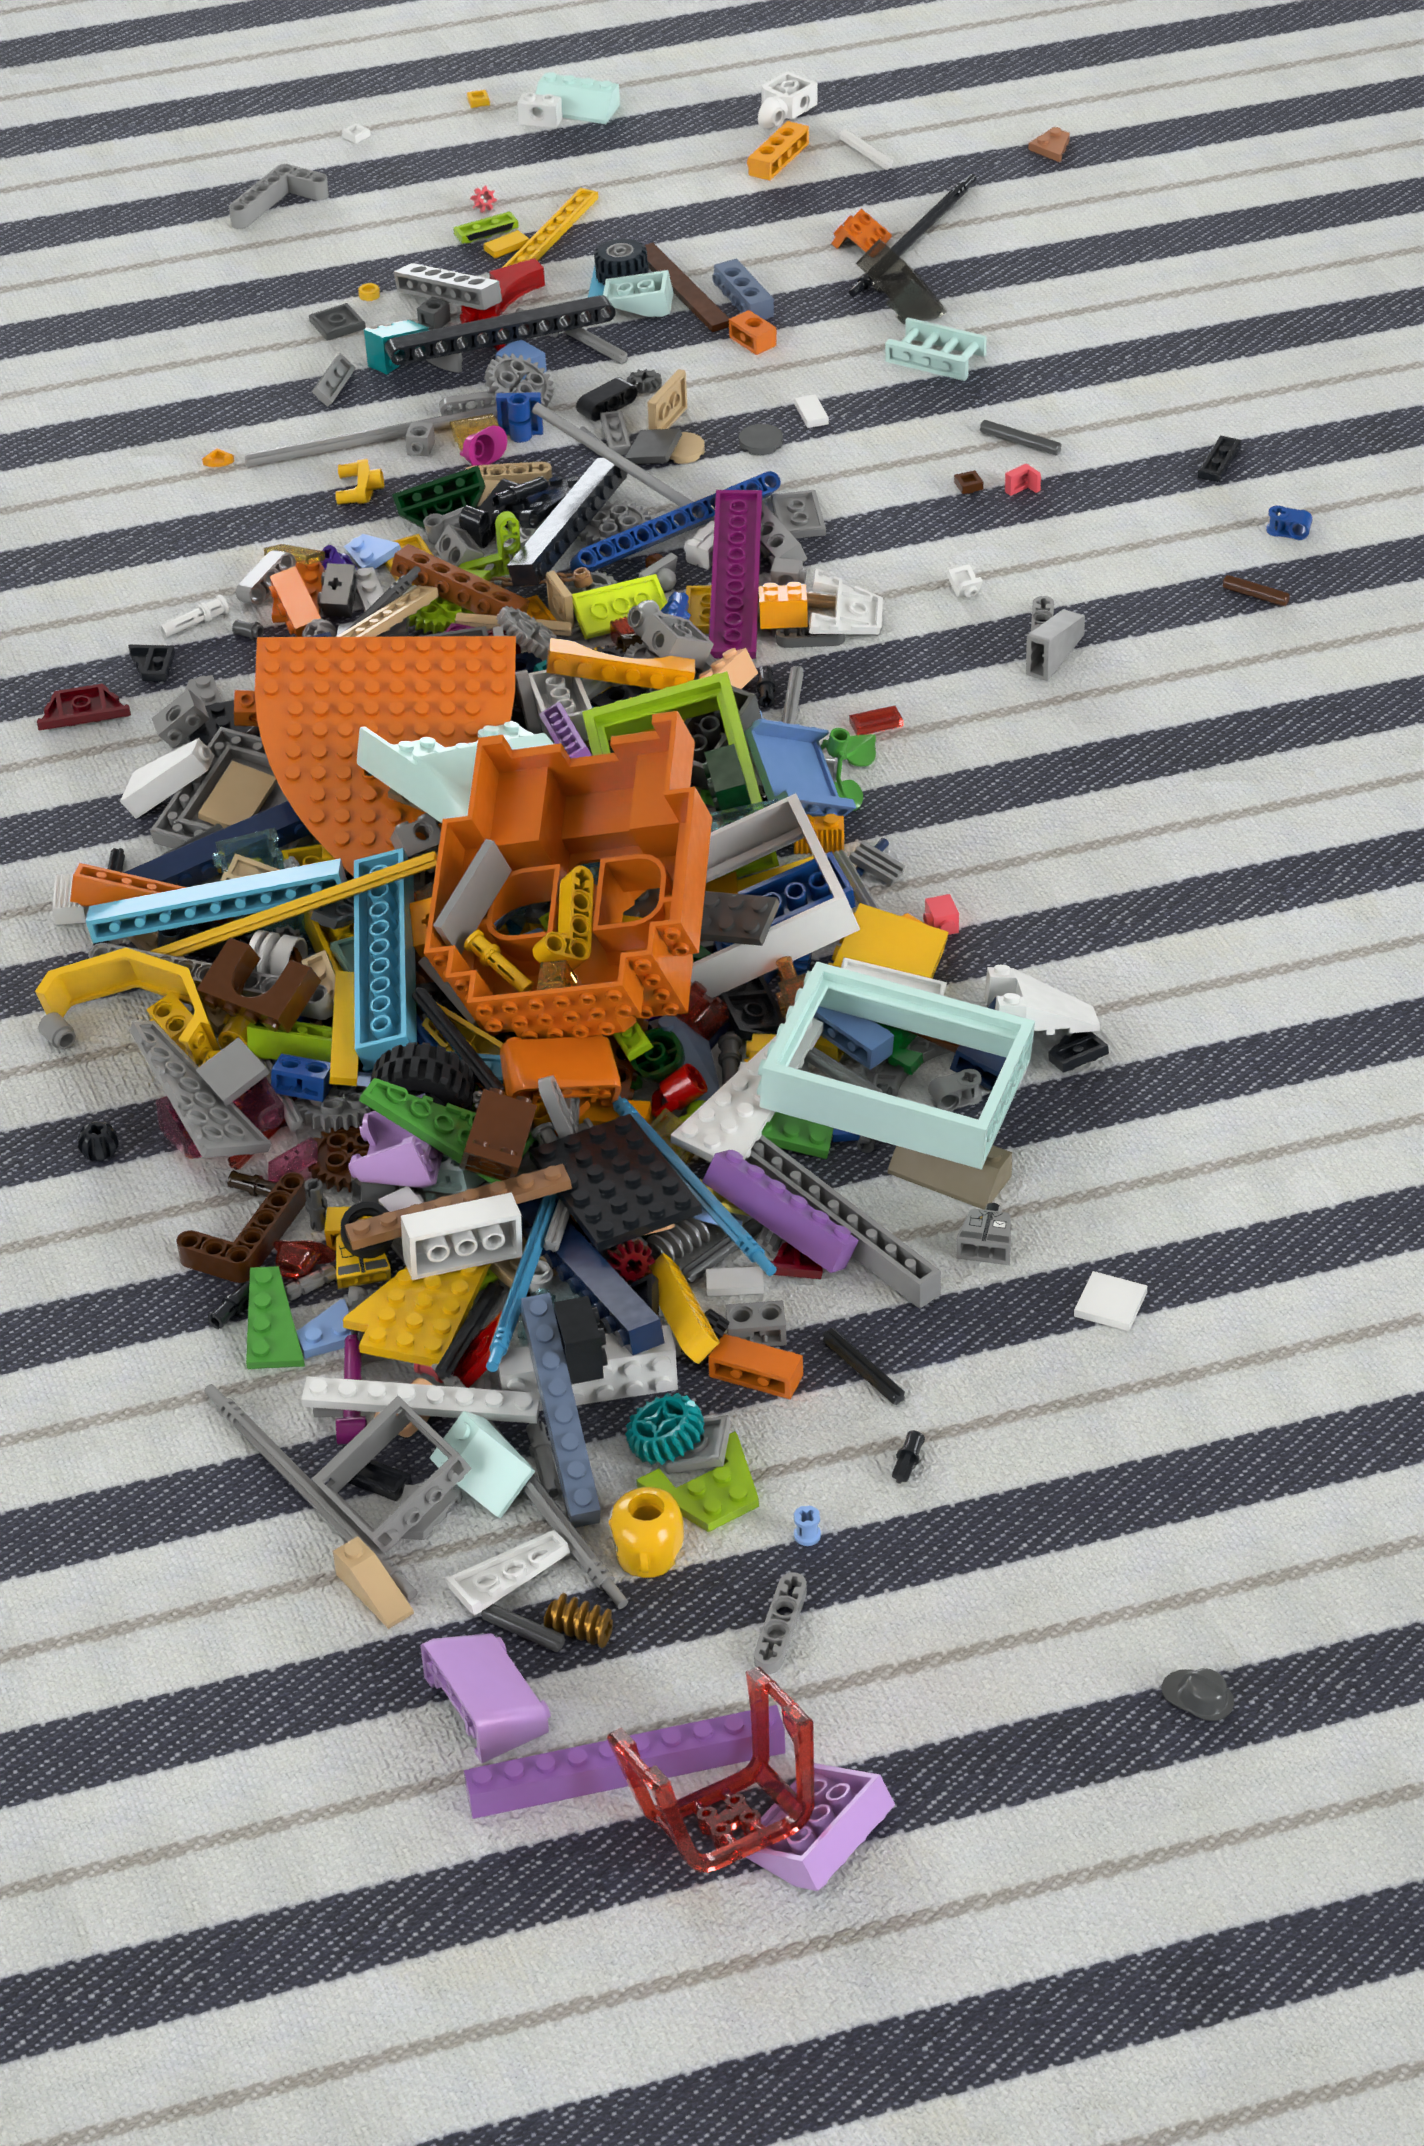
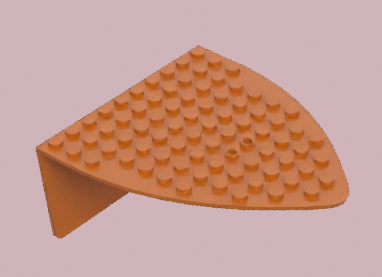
(323, 689)

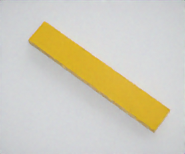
(343, 1054)

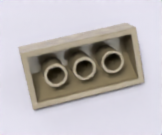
(952, 1178)

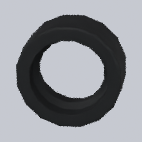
(357, 1211)

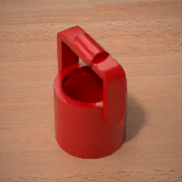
(679, 1089)

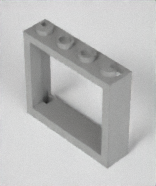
(366, 1447)

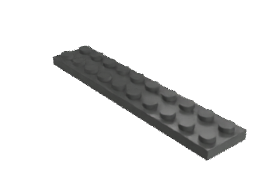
(724, 918)

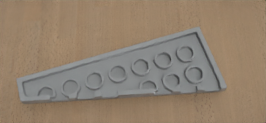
(211, 1125)

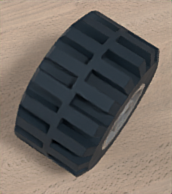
(620, 259)

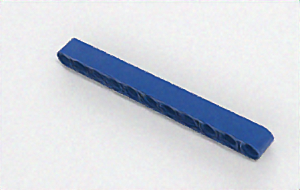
(666, 526)

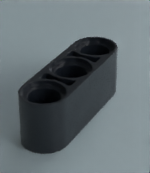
(606, 398)

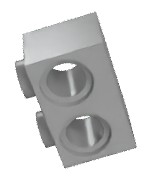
(457, 546)
(758, 1322)

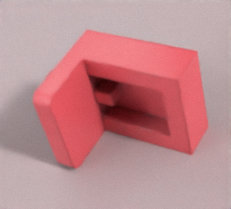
(1021, 479)

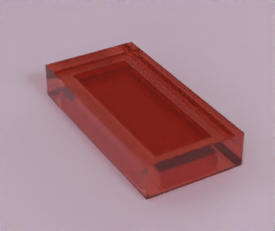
(876, 720)

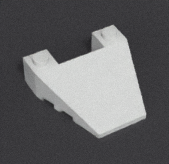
(1037, 1001)

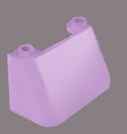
(394, 1155)
(485, 1691)

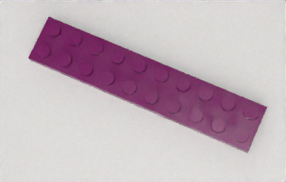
(735, 571)

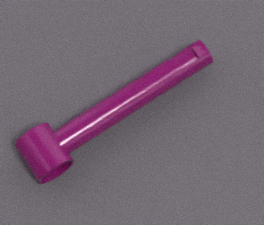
(352, 1421)

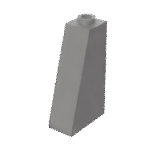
(1052, 643)

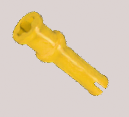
(490, 956)

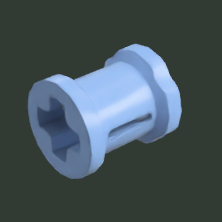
(807, 1529)

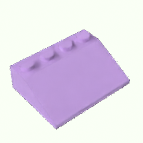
(844, 1814)

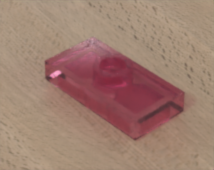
(293, 1160)

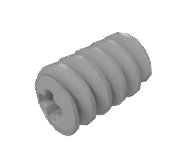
(679, 1239)

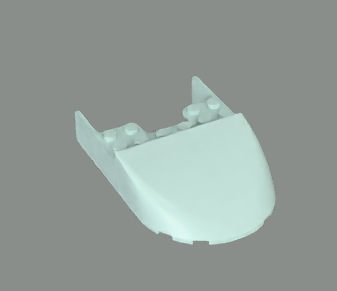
(431, 774)

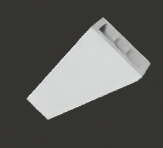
(165, 777)

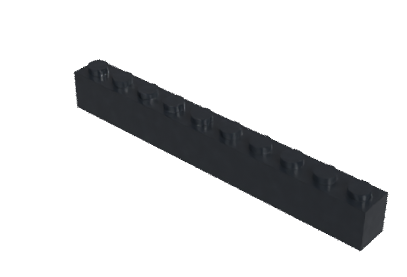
(565, 523)

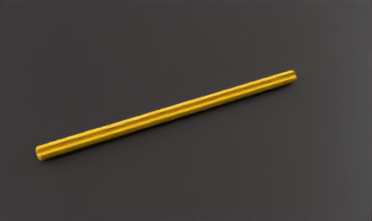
(300, 905)

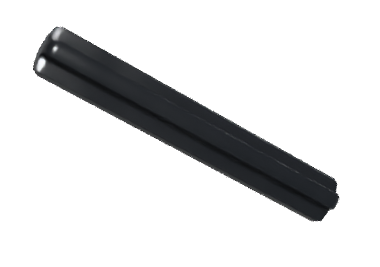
(863, 1366)

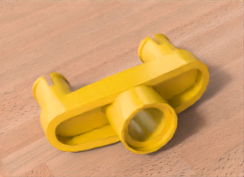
(367, 482)

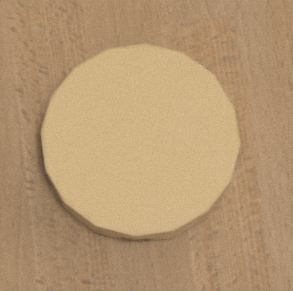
(688, 449)

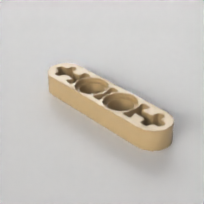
(528, 471)

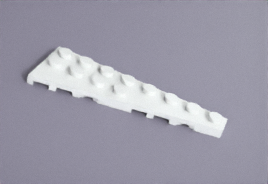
(733, 1114)

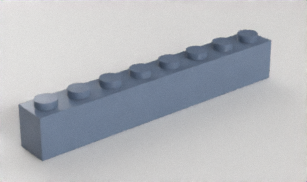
(560, 1410)

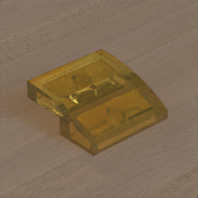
(464, 427)

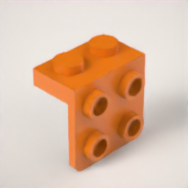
(861, 230)

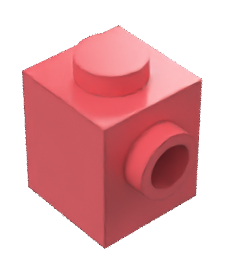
(942, 913)

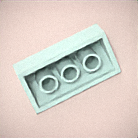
(581, 97)

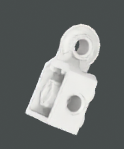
(785, 99)

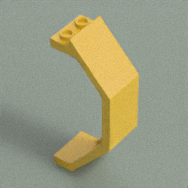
(128, 970)

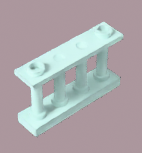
(932, 360)

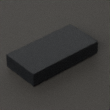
(382, 1480)

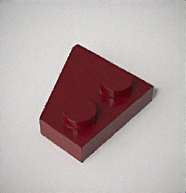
(795, 1264)

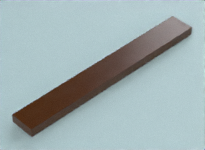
(687, 290)

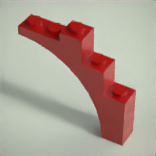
(514, 282)

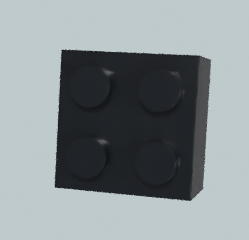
(581, 1339)

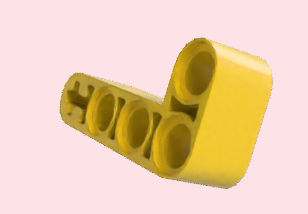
(574, 921)

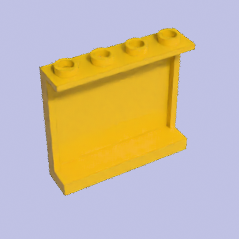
(892, 943)

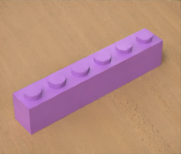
(780, 1210)

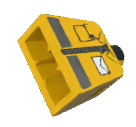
(359, 1271)

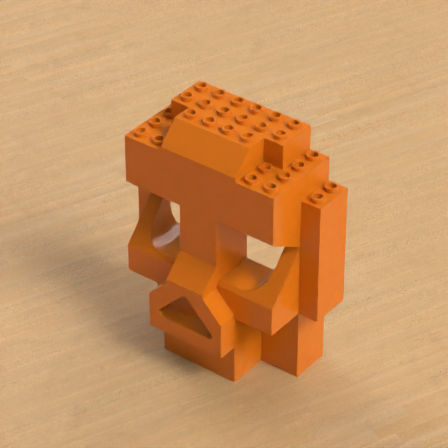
(563, 812)

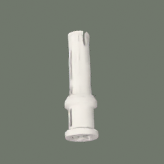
(204, 612)

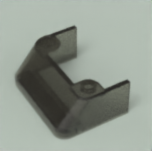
(902, 284)

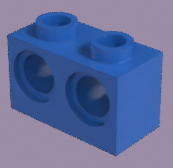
(301, 1077)

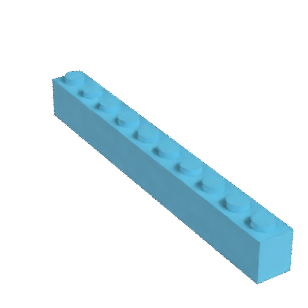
(210, 901)

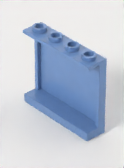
(793, 763)

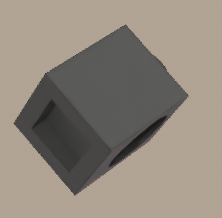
(434, 313)

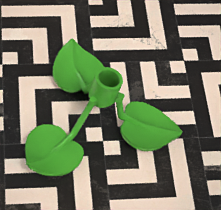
(858, 750)

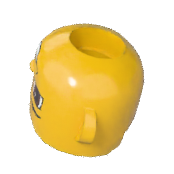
(646, 1531)

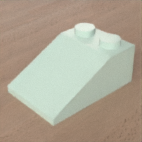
(641, 294)
(496, 1466)

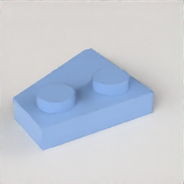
(371, 551)
(325, 1331)

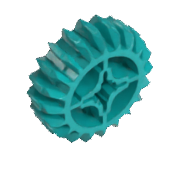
(664, 1429)

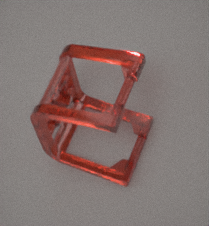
(669, 1811)

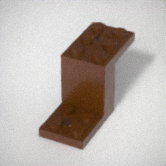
(498, 1135)

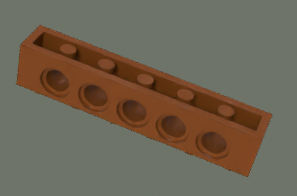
(456, 583)

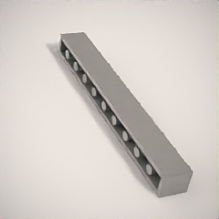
(876, 1248)

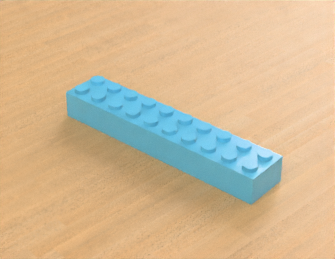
(383, 962)

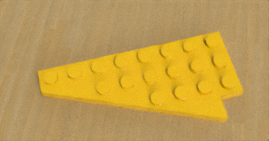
(416, 1317)

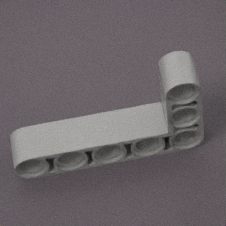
(272, 188)

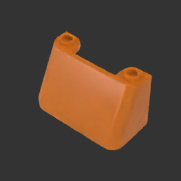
(579, 1065)

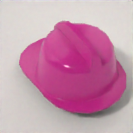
(485, 446)

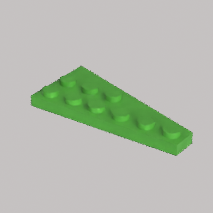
(437, 1125)

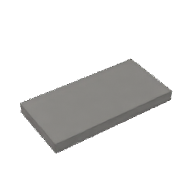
(473, 896)

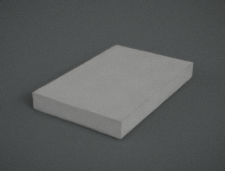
(799, 513)

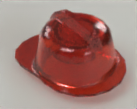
(299, 1258)

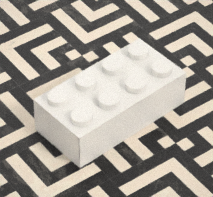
(569, 690)
(461, 1236)

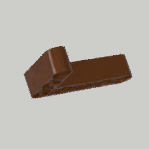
(256, 1240)

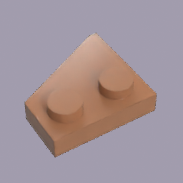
(1051, 143)

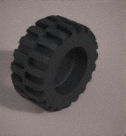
(428, 1070)

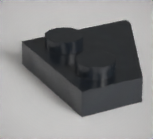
(152, 661)
(1077, 1050)

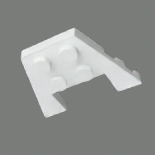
(855, 609)

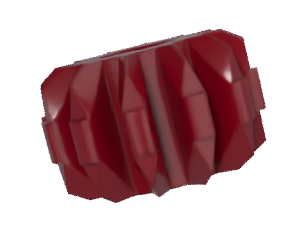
(632, 1251)

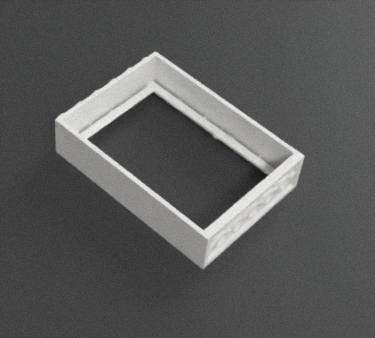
(795, 937)

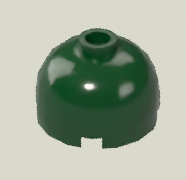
(662, 1059)

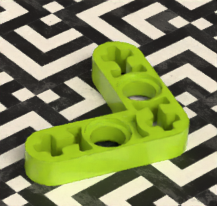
(501, 558)

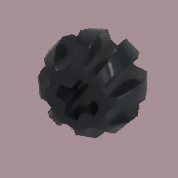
(98, 1141)

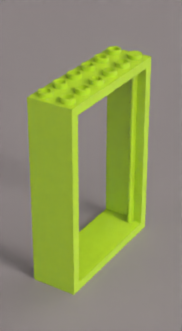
(690, 700)

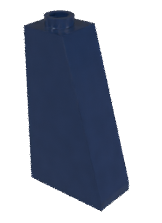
(985, 1063)

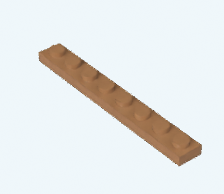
(523, 1187)

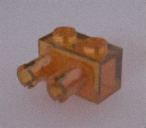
(789, 983)

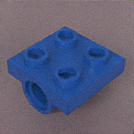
(516, 415)

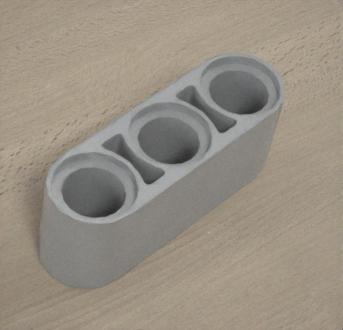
(255, 585)

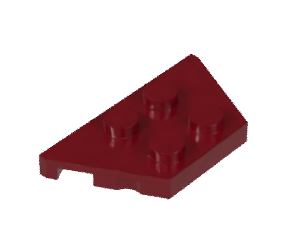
(82, 706)

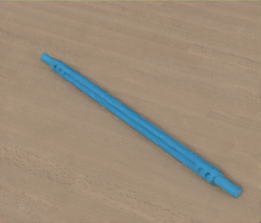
(708, 1201)
(521, 1282)

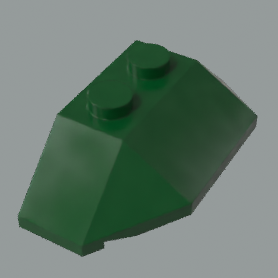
(440, 496)

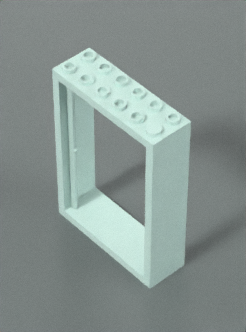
(884, 1115)

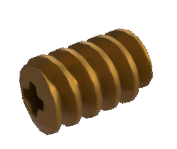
(579, 1621)

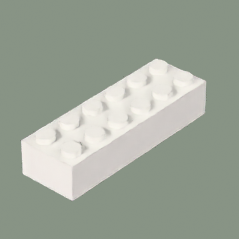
(623, 1376)

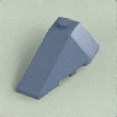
(696, 1050)

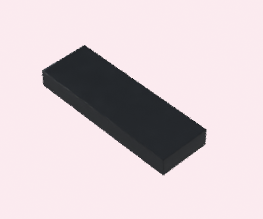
(1219, 458)

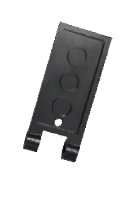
(539, 506)

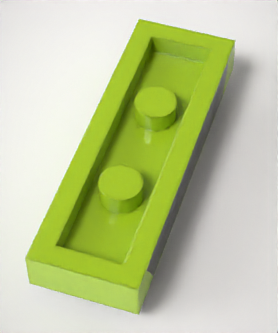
(486, 227)

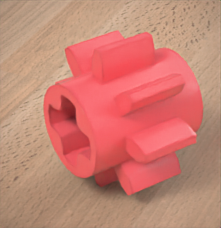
(479, 202)

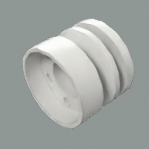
(275, 951)

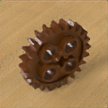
(335, 1155)

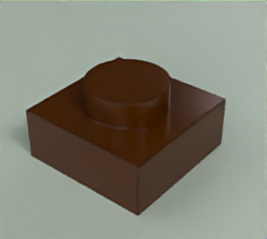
(968, 482)

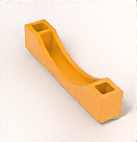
(576, 660)

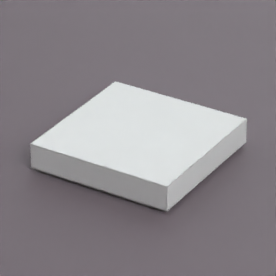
(1110, 1301)

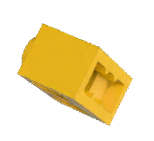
(171, 1016)

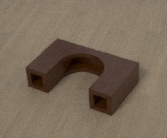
(275, 1008)

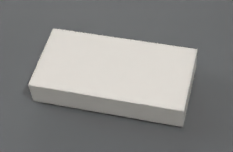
(811, 411)
(734, 1281)

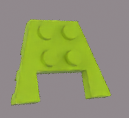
(716, 1495)

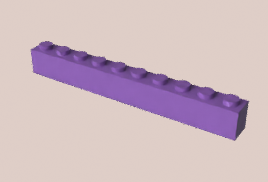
(595, 1769)

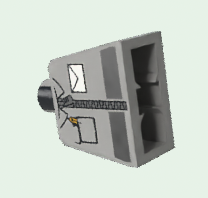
(985, 1236)

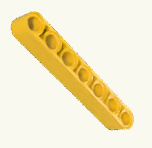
(683, 1310)

